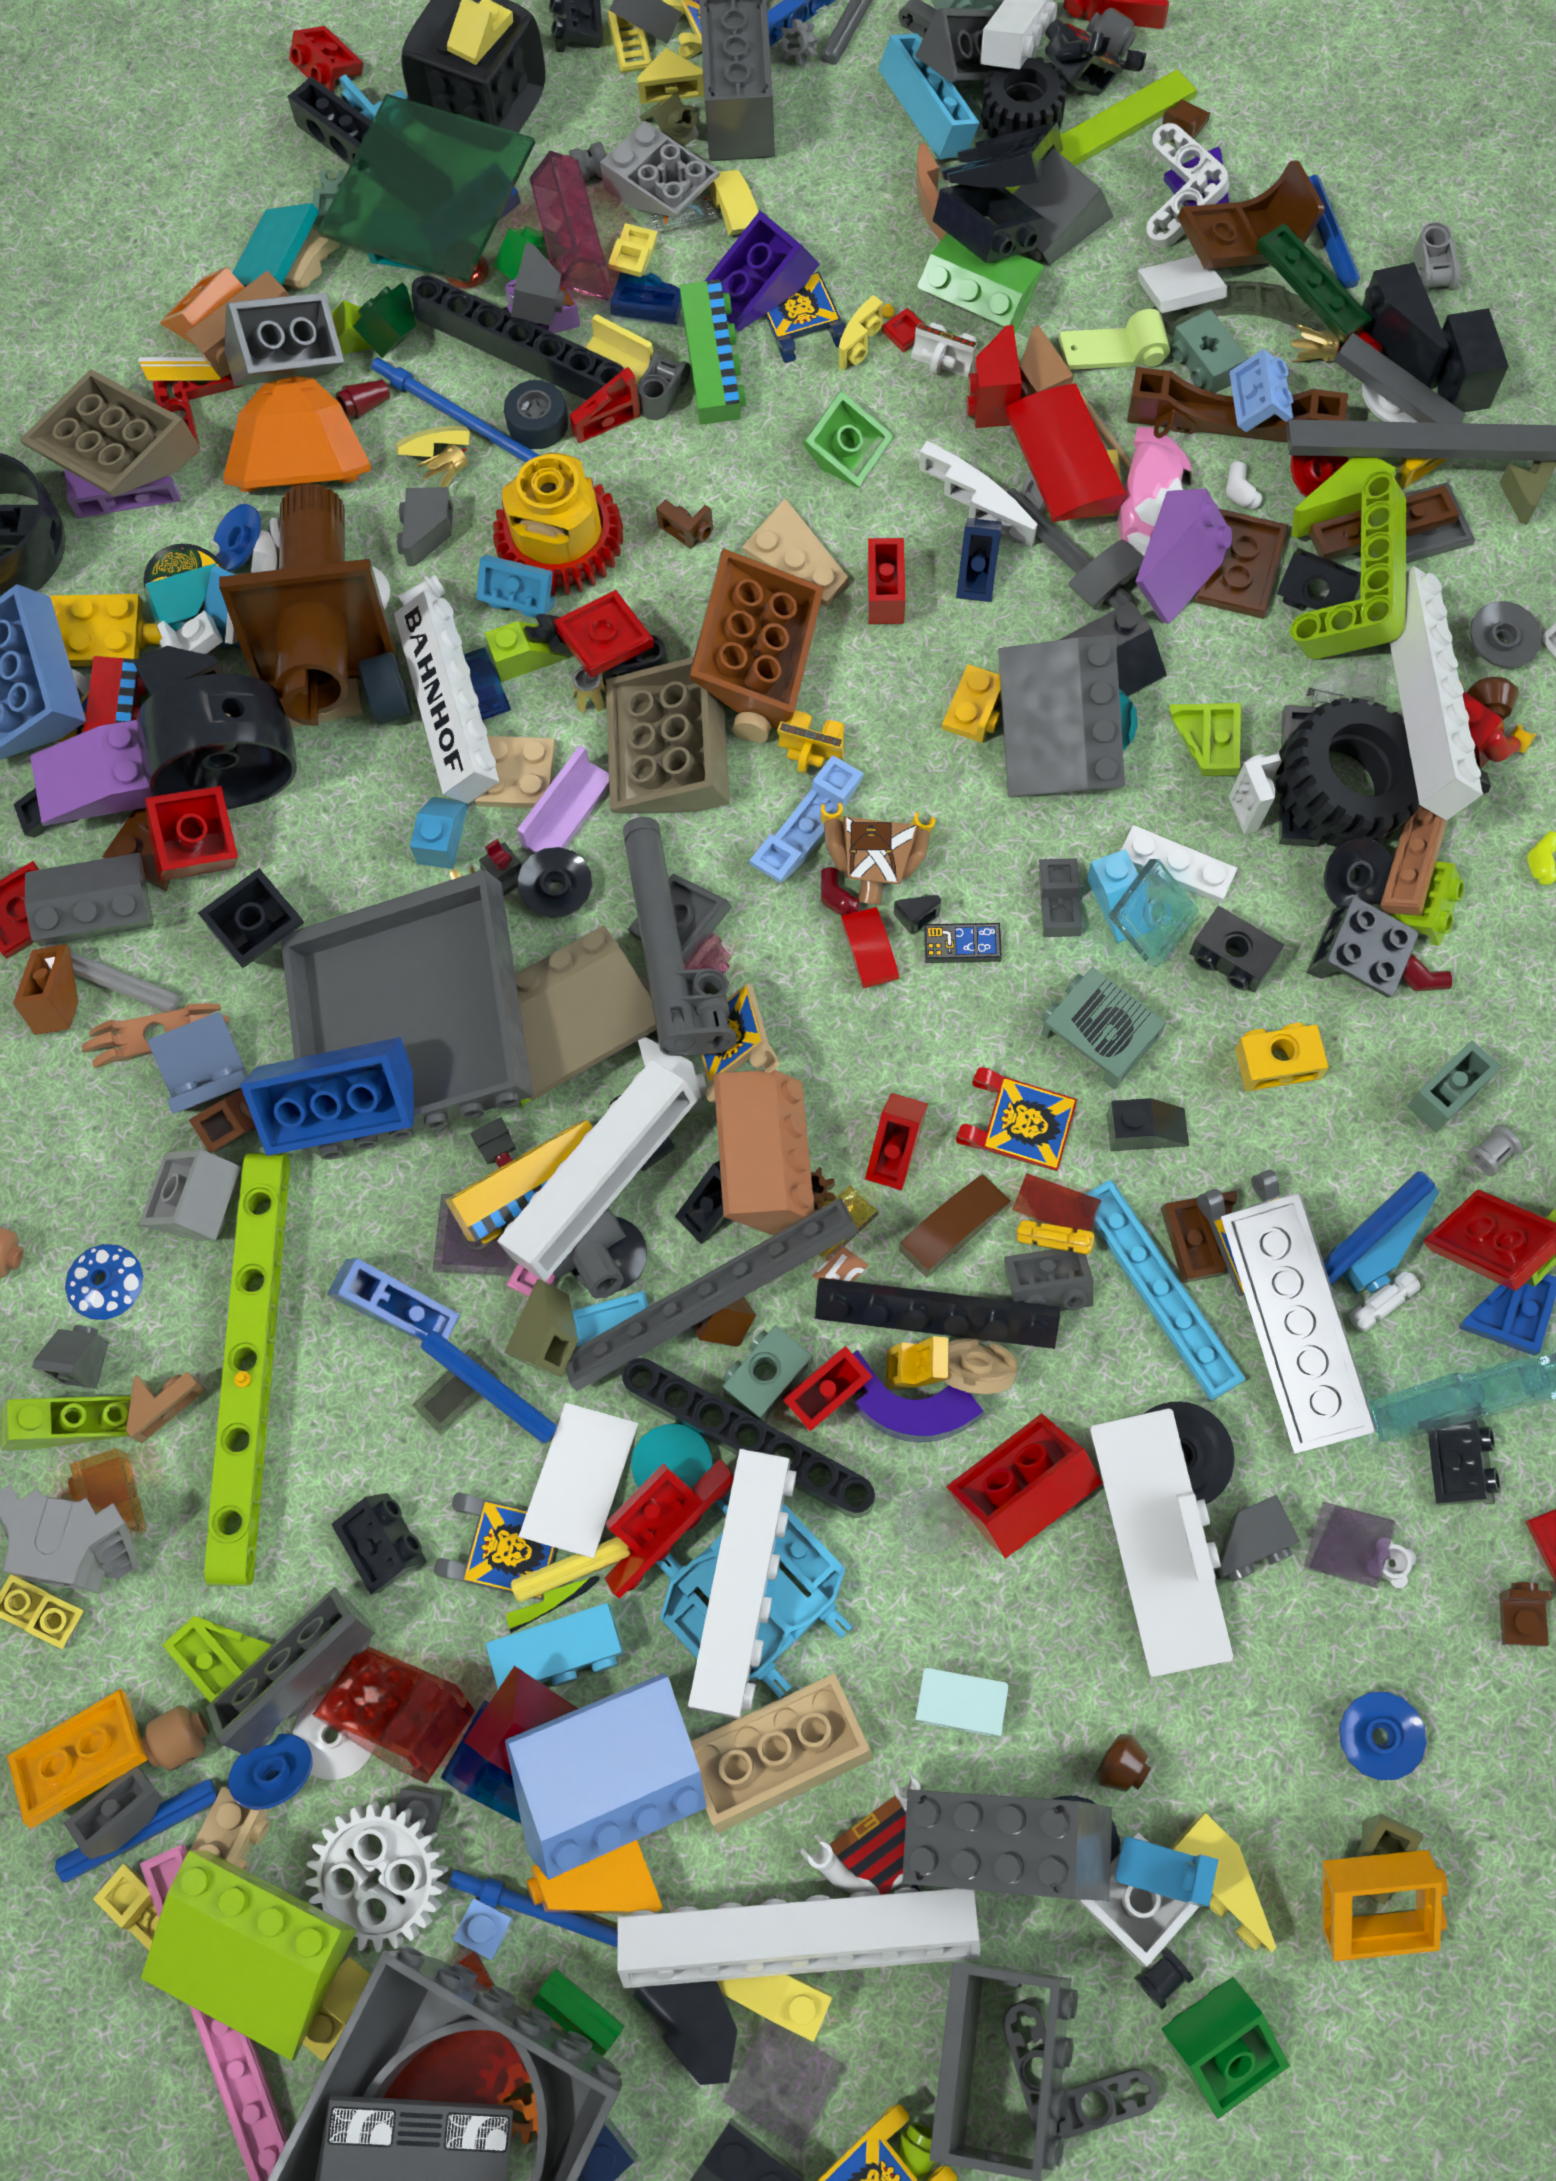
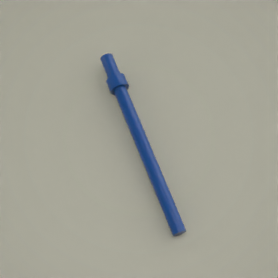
(405, 381)
(494, 1893)

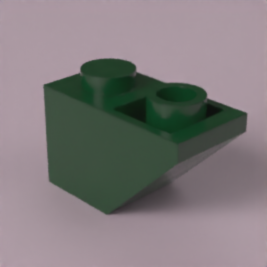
(386, 319)

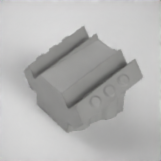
(64, 1541)

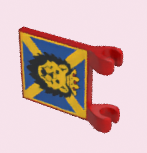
(1024, 1123)

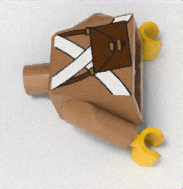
(875, 849)

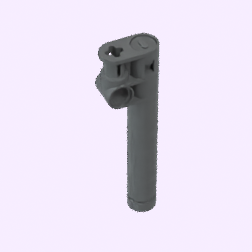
(683, 1012)

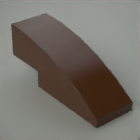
(953, 1225)

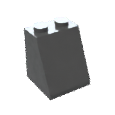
(1070, 207)

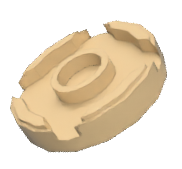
(980, 1367)

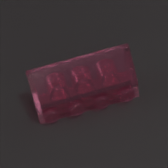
(570, 226)

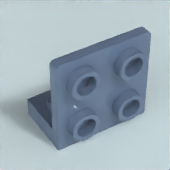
(198, 1061)

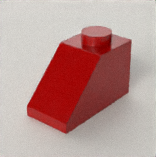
(896, 1141)
(827, 1388)

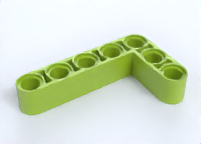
(1381, 610)

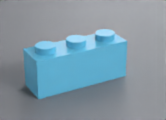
(560, 1647)

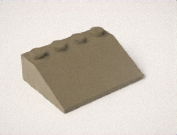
(111, 436)
(665, 742)
(580, 1009)

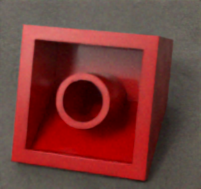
(994, 381)
(190, 833)

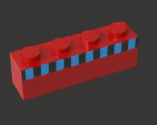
(113, 692)

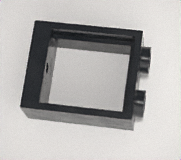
(963, 212)

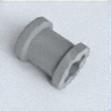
(1495, 1150)

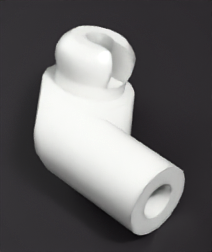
(1239, 489)

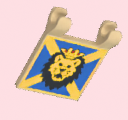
(750, 1044)

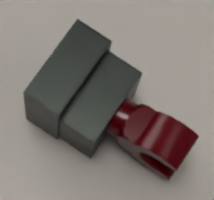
(502, 865)
(494, 1142)

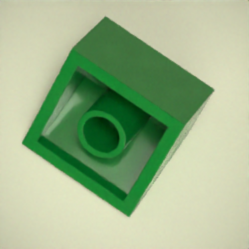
(1225, 2047)

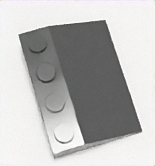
(1061, 716)

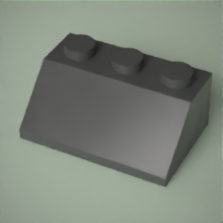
(280, 339)
(87, 900)

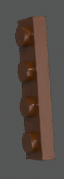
(1423, 513)

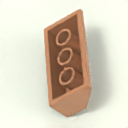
(763, 1149)

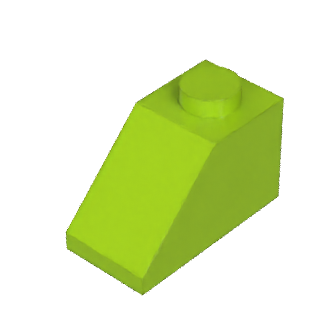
(514, 652)

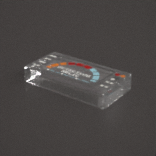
(697, 215)

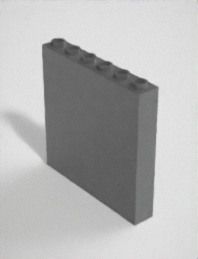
(420, 971)

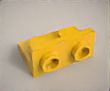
(974, 705)

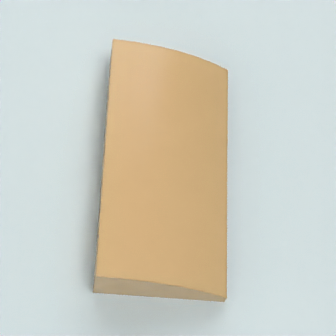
(779, 1752)

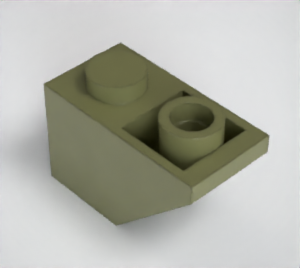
(545, 1330)

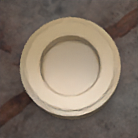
(751, 727)

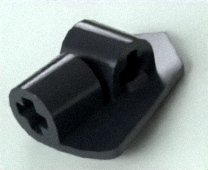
(694, 2026)

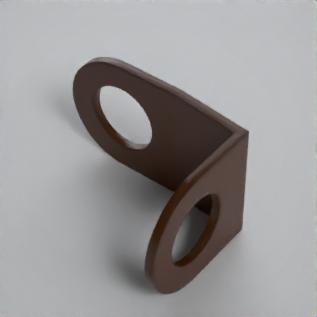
(1171, 421)

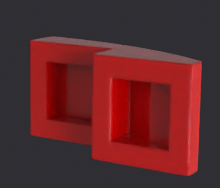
(870, 947)

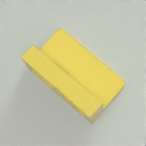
(620, 346)

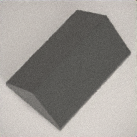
(955, 44)

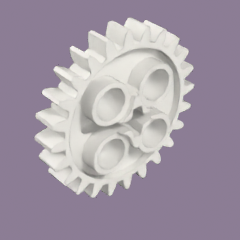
(401, 1845)

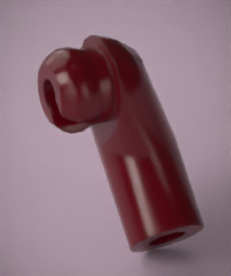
(835, 897)

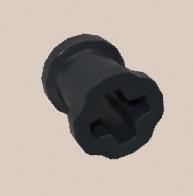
(1164, 1978)

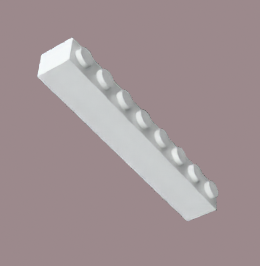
(1434, 702)
(797, 1936)

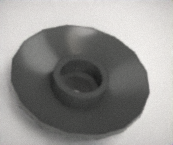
(1511, 623)

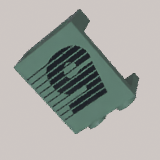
(1104, 1024)

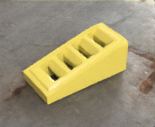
(615, 23)

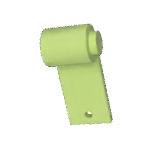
(1139, 343)

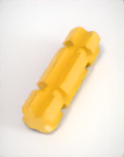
(1055, 1237)

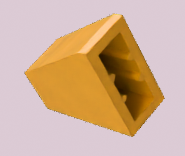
(605, 1885)

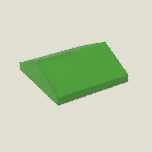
(844, 438)

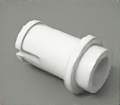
(430, 585)

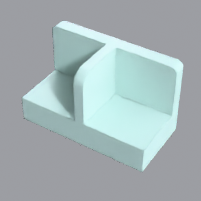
(962, 1702)

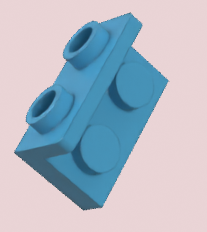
(514, 586)

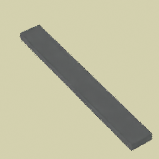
(1421, 440)
(710, 1293)

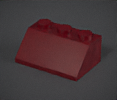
(515, 1708)

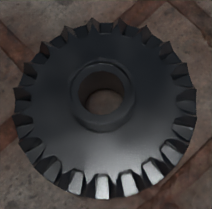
(1207, 1448)

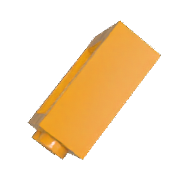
(1382, 1933)

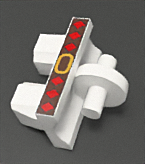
(944, 349)

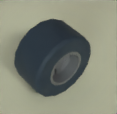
(536, 414)
(384, 688)

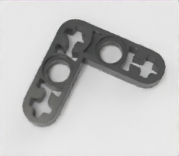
(1075, 2121)

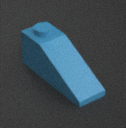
(1383, 1257)

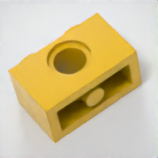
(1263, 1070)

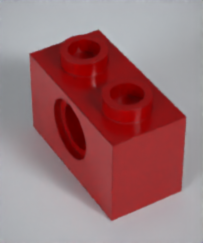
(886, 581)

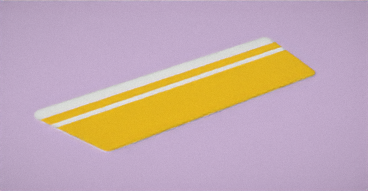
(177, 369)

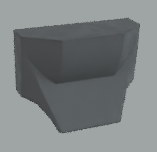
(114, 1814)

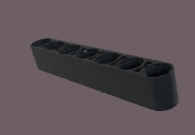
(511, 338)
(734, 1422)

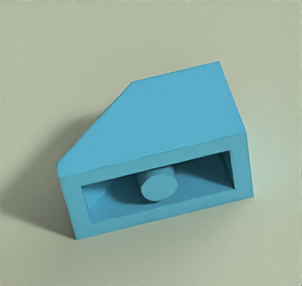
(1109, 880)

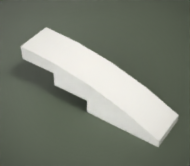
(979, 492)

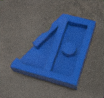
(1515, 1316)

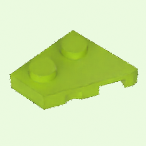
(1211, 735)
(212, 1654)

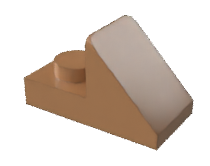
(152, 1411)

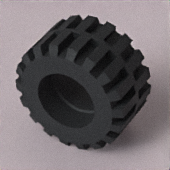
(1034, 83)

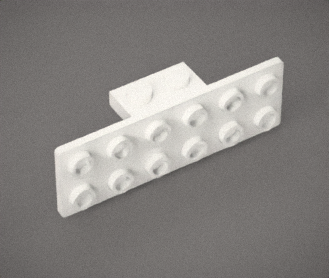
(1162, 1542)

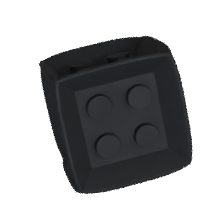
(495, 90)

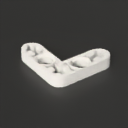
(1195, 179)

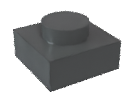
(423, 1806)

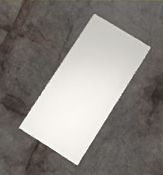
(578, 1480)

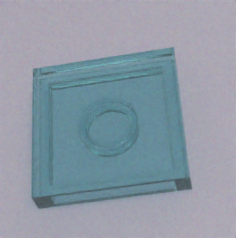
(1153, 912)

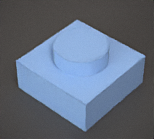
(483, 1929)

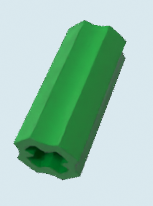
(578, 2012)

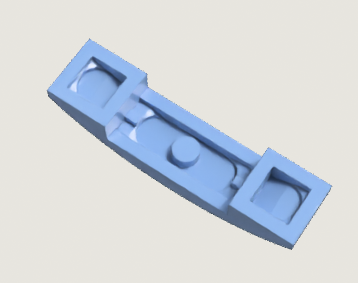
(803, 829)

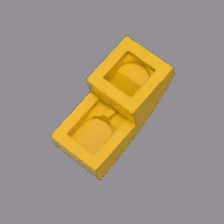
(917, 1364)

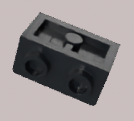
(576, 22)
(1463, 1464)
(378, 1541)

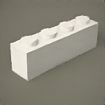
(1016, 31)

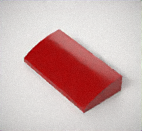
(1066, 454)

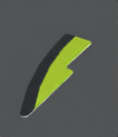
(552, 1600)

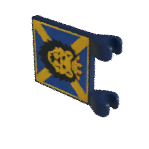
(803, 314)

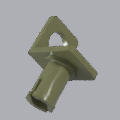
(674, 119)

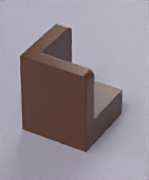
(727, 1325)

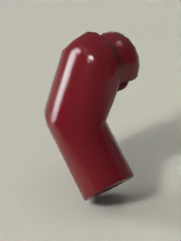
(1421, 979)

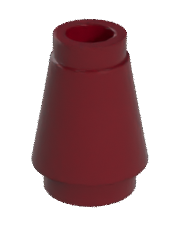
(362, 397)

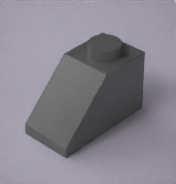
(537, 289)
(73, 1357)

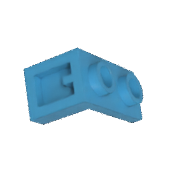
(1166, 1871)

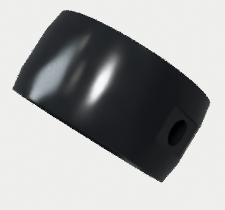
(31, 530)
(196, 746)

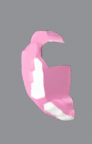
(1153, 472)

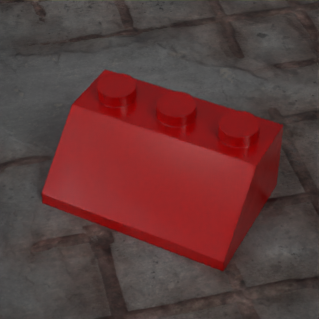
(1025, 1484)

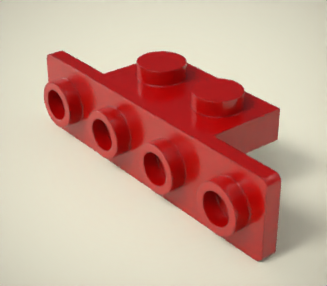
(658, 1517)

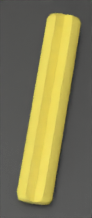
(568, 1570)

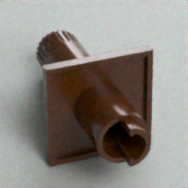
(314, 614)

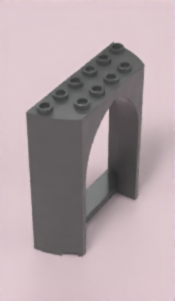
(421, 1999)

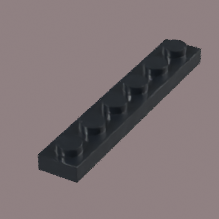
(937, 1313)

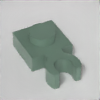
(324, 196)

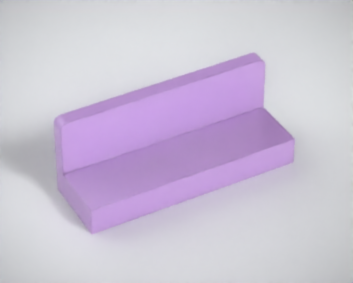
(564, 804)

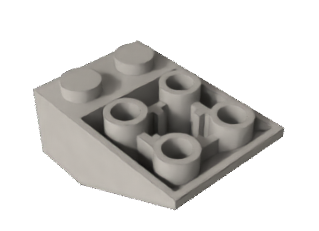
(655, 172)

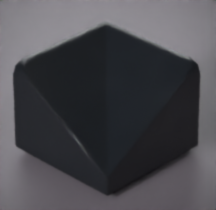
(917, 911)

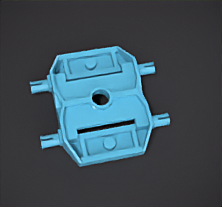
(790, 1610)

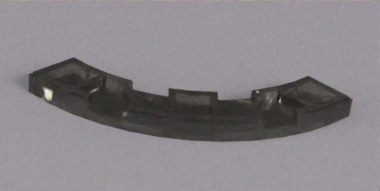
(1252, 299)

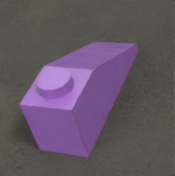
(90, 501)

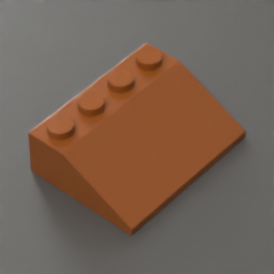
(756, 637)

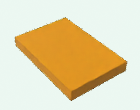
(76, 1758)

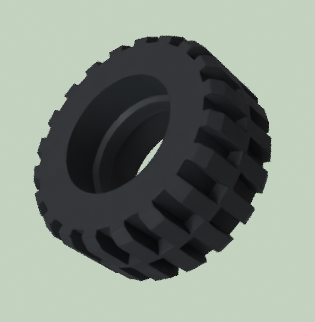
(1321, 799)

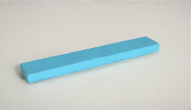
(1164, 1294)

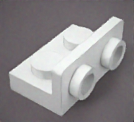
(1254, 791)

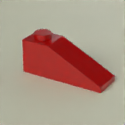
(1142, 12)

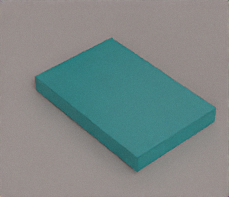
(276, 242)

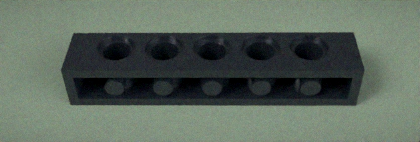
(328, 119)

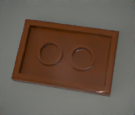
(1248, 568)

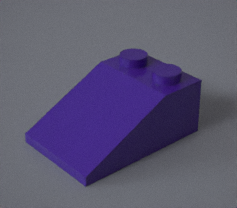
(762, 270)

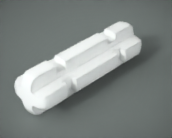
(1384, 1301)

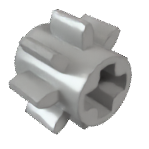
(791, 42)

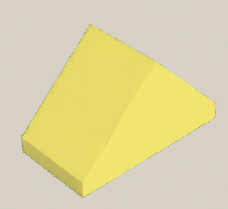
(669, 76)

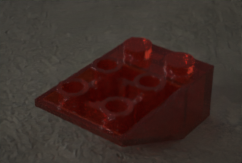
(396, 1712)

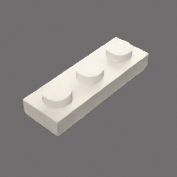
(1188, 867)

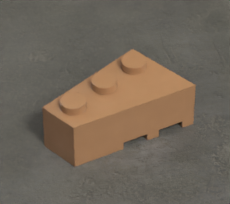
(209, 334)

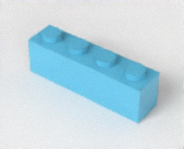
(927, 97)

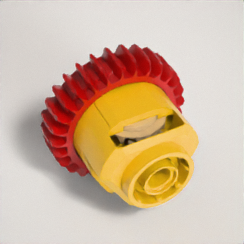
(558, 522)

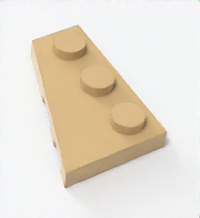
(792, 547)

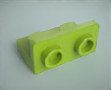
(1439, 903)

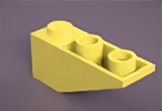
(1232, 1883)

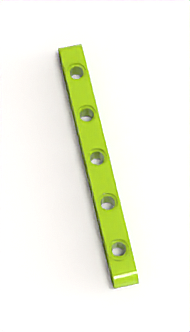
(248, 1332)

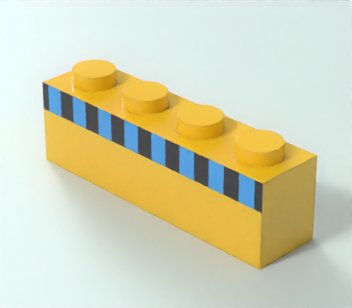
(508, 1190)

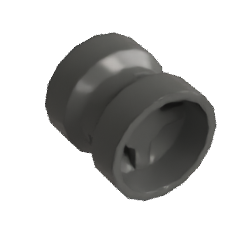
(590, 160)

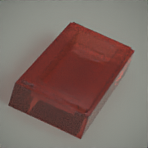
(1056, 1204)

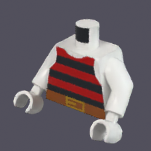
(870, 1852)

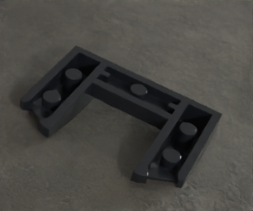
(1006, 159)

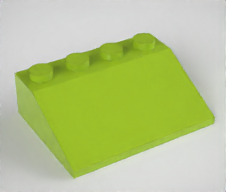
(245, 1952)

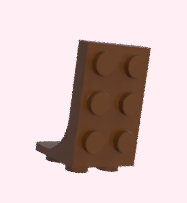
(1229, 231)

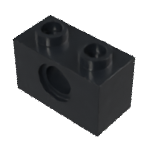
(1304, 568)
(1228, 931)

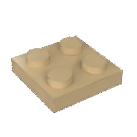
(522, 769)

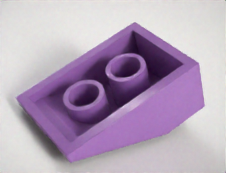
(1182, 550)
(91, 775)

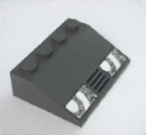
(414, 2140)

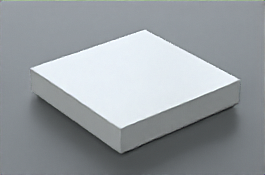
(1181, 284)

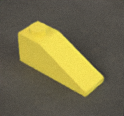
(782, 2000)

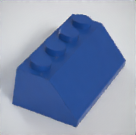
(331, 1096)

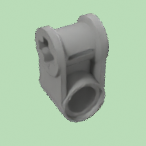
(1436, 257)

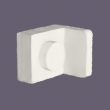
(196, 635)

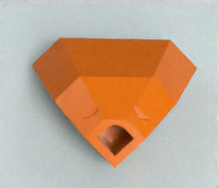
(293, 437)

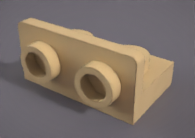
(231, 1830)

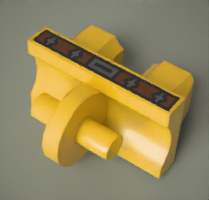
(810, 746)

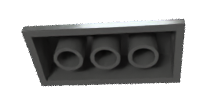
(289, 1673)

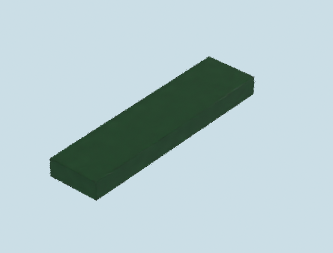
(1313, 282)

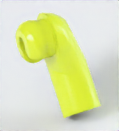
(1541, 859)

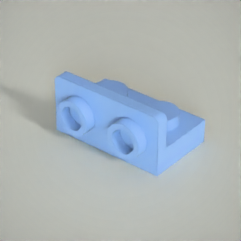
(1260, 390)

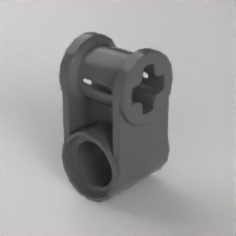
(661, 386)

